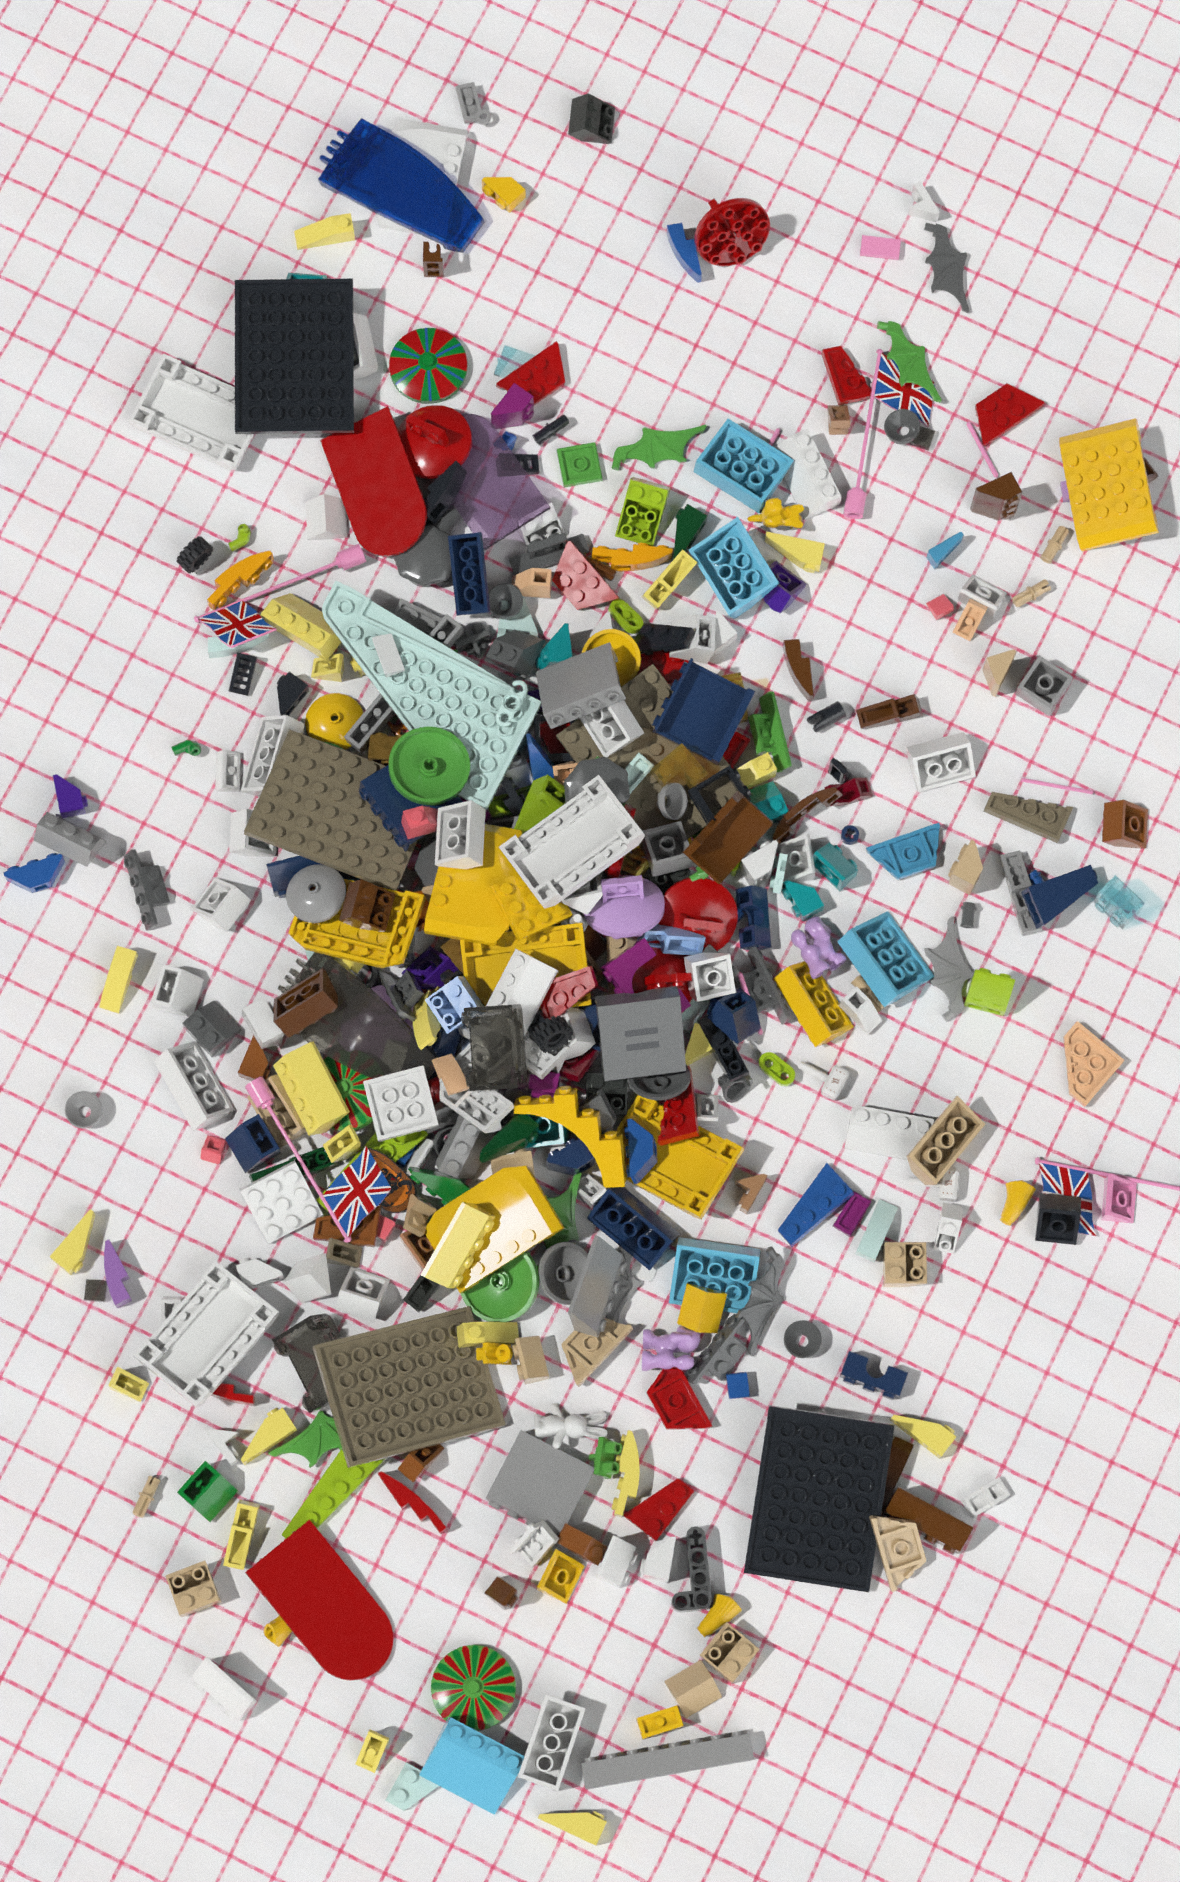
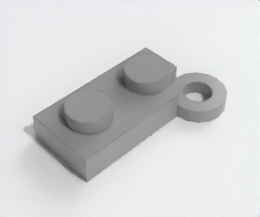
(470, 104)

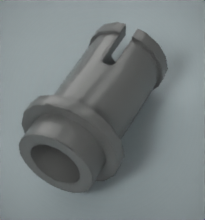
(968, 914)

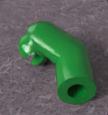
(187, 746)

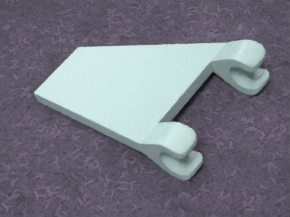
(521, 622)

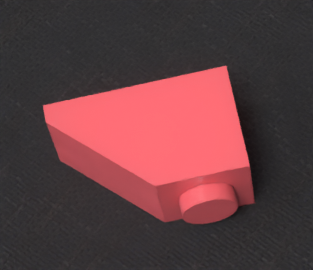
(419, 821)

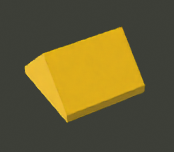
(701, 1309)
(560, 1576)

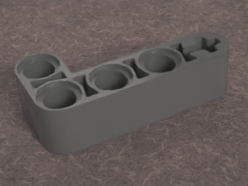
(695, 1568)

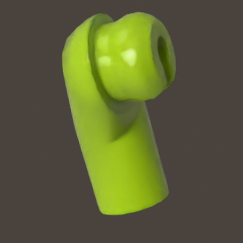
(242, 538)

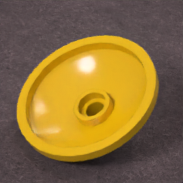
(625, 648)
(319, 722)

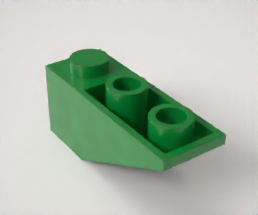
(439, 1183)

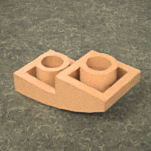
(450, 1073)

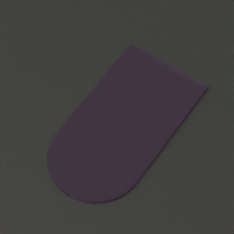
(496, 489)

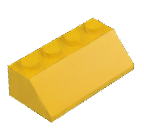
(813, 1004)

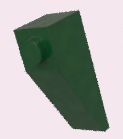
(688, 527)
(512, 1137)

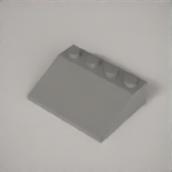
(596, 1288)

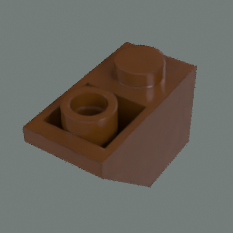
(502, 1593)

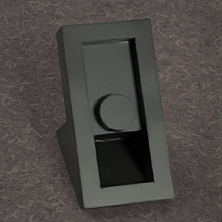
(421, 1293)

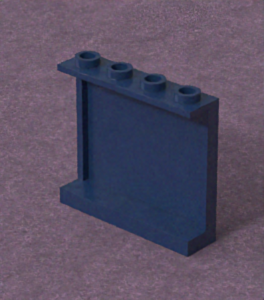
(702, 711)
(390, 804)

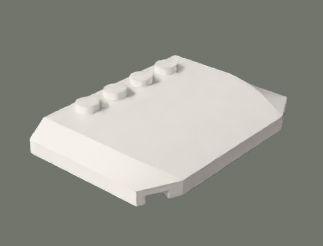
(439, 144)

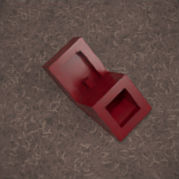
(852, 791)

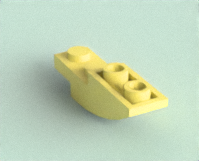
(426, 1024)
(629, 1467)

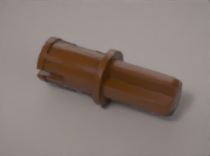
(605, 571)

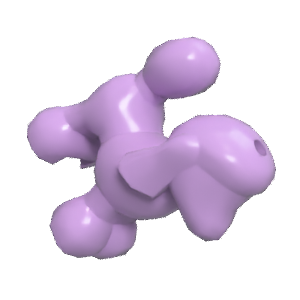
(820, 952)
(666, 1345)

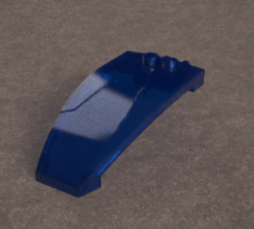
(399, 185)

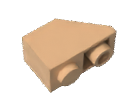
(534, 582)

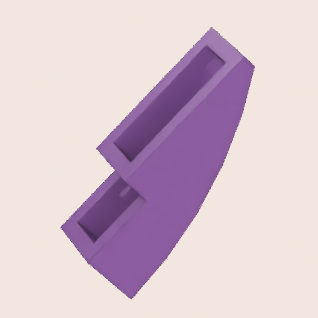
(115, 1276)

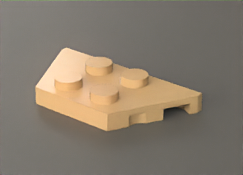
(587, 1352)
(898, 1547)

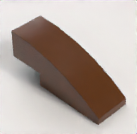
(799, 667)
(889, 712)

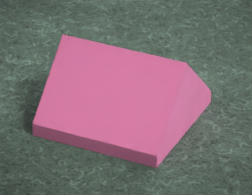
(1118, 1199)

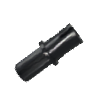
(550, 429)

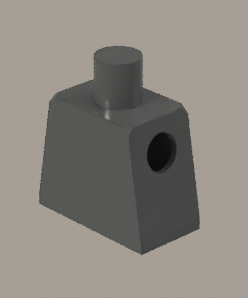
(599, 1101)

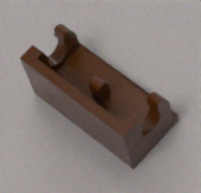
(432, 261)

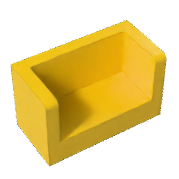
(659, 1722)

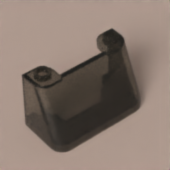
(496, 1047)
(298, 1345)

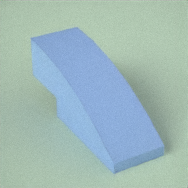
(674, 940)

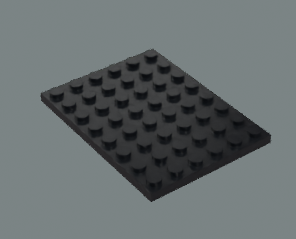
(294, 356)
(816, 1498)

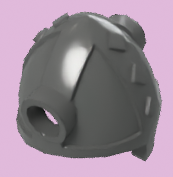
(736, 1089)

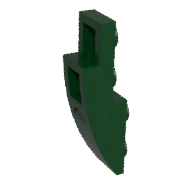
(314, 1160)

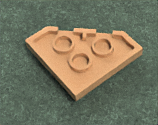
(1087, 1063)

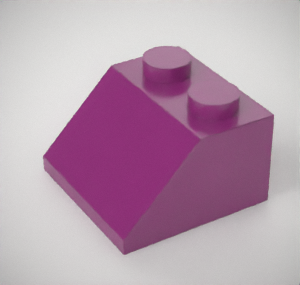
(513, 409)

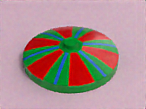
(428, 365)

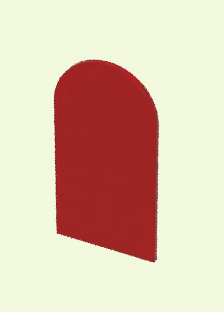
(377, 484)
(324, 1605)

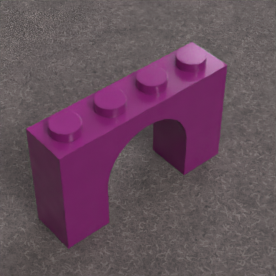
(623, 966)

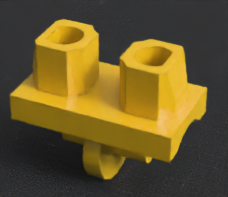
(495, 1353)

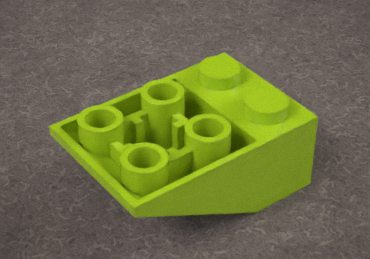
(642, 511)
(542, 800)
(989, 991)

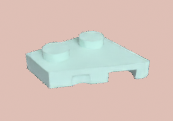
(777, 881)
(409, 1788)

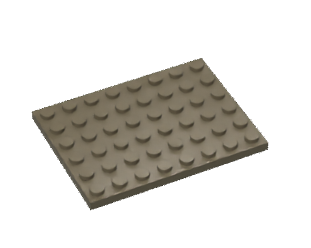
(644, 699)
(317, 812)
(406, 1388)

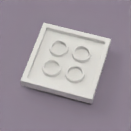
(401, 1103)
(281, 1202)

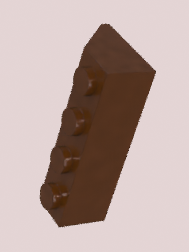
(930, 1521)

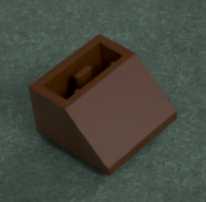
(367, 906)

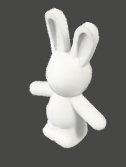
(573, 1426)

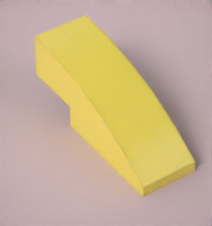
(669, 579)
(118, 979)
(241, 1534)

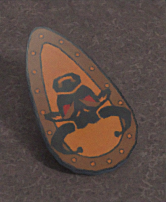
(400, 1183)

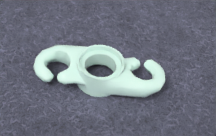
(503, 709)

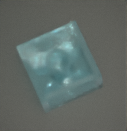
(1118, 902)

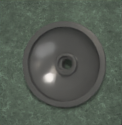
(662, 1085)

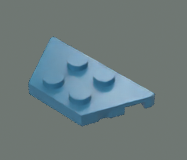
(908, 853)

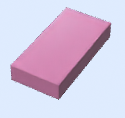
(880, 247)

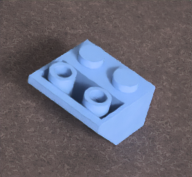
(450, 1002)

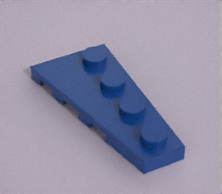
(816, 1204)

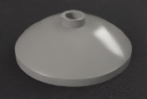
(320, 903)
(569, 1261)

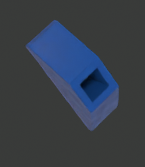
(36, 874)
(641, 1151)

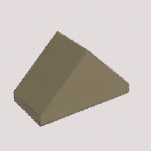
(343, 1253)

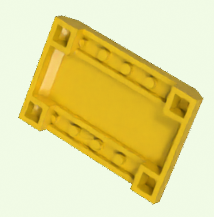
(1108, 485)
(556, 946)
(687, 1170)

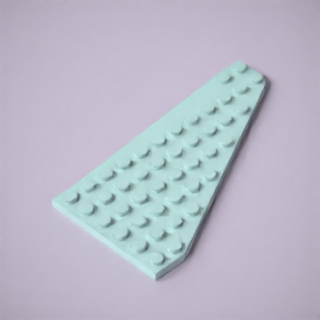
(435, 688)

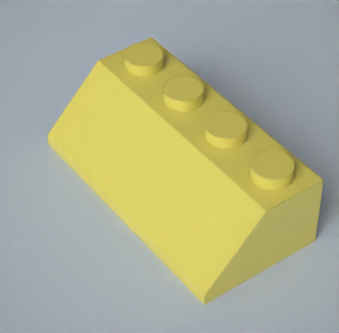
(301, 624)
(311, 1089)
(458, 1245)

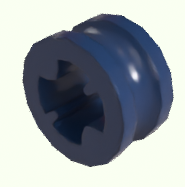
(847, 841)

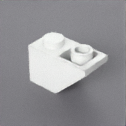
(860, 1010)
(948, 1228)

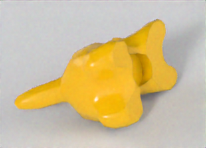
(777, 515)

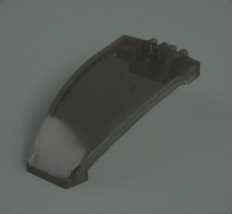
(363, 1028)

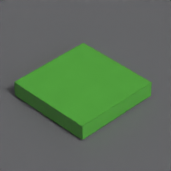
(579, 464)

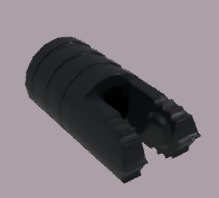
(827, 716)

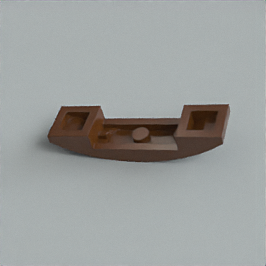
(803, 807)
(898, 1458)

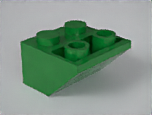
(207, 1491)

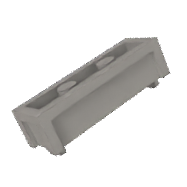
(416, 616)

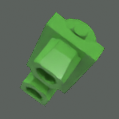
(604, 1458)

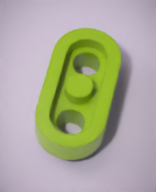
(626, 616)
(778, 1068)

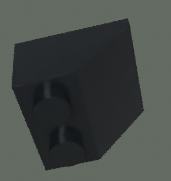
(1058, 1219)

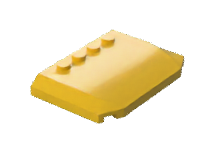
(462, 898)
(363, 945)
(520, 1220)

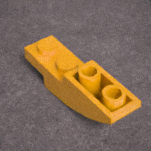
(640, 558)
(245, 572)

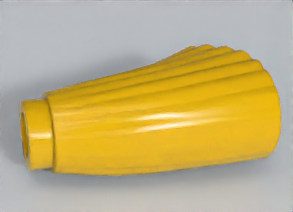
(1018, 1196)
(722, 1611)
(277, 1631)

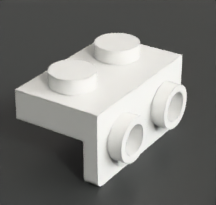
(535, 1542)

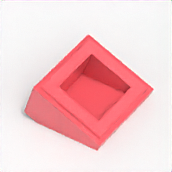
(940, 606)
(213, 1149)
(385, 1228)

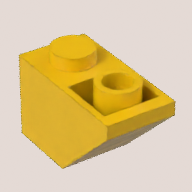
(504, 190)

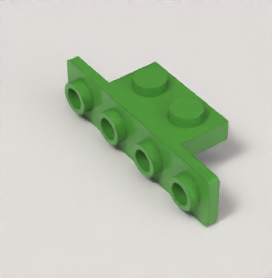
(769, 733)

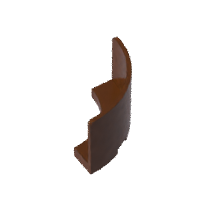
(728, 838)

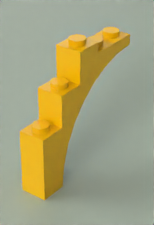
(586, 1125)

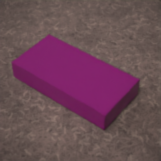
(851, 1214)

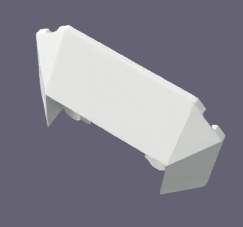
(489, 1107)

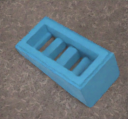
(941, 551)

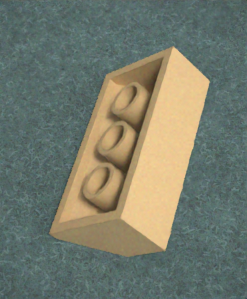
(944, 1142)

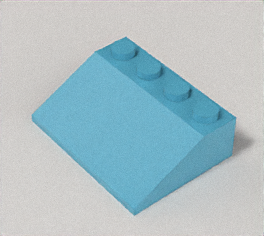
(743, 465)
(734, 568)
(885, 958)
(715, 1267)
(472, 1765)

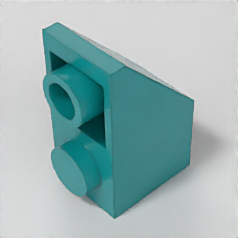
(803, 898)

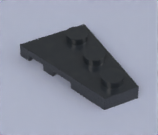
(663, 637)

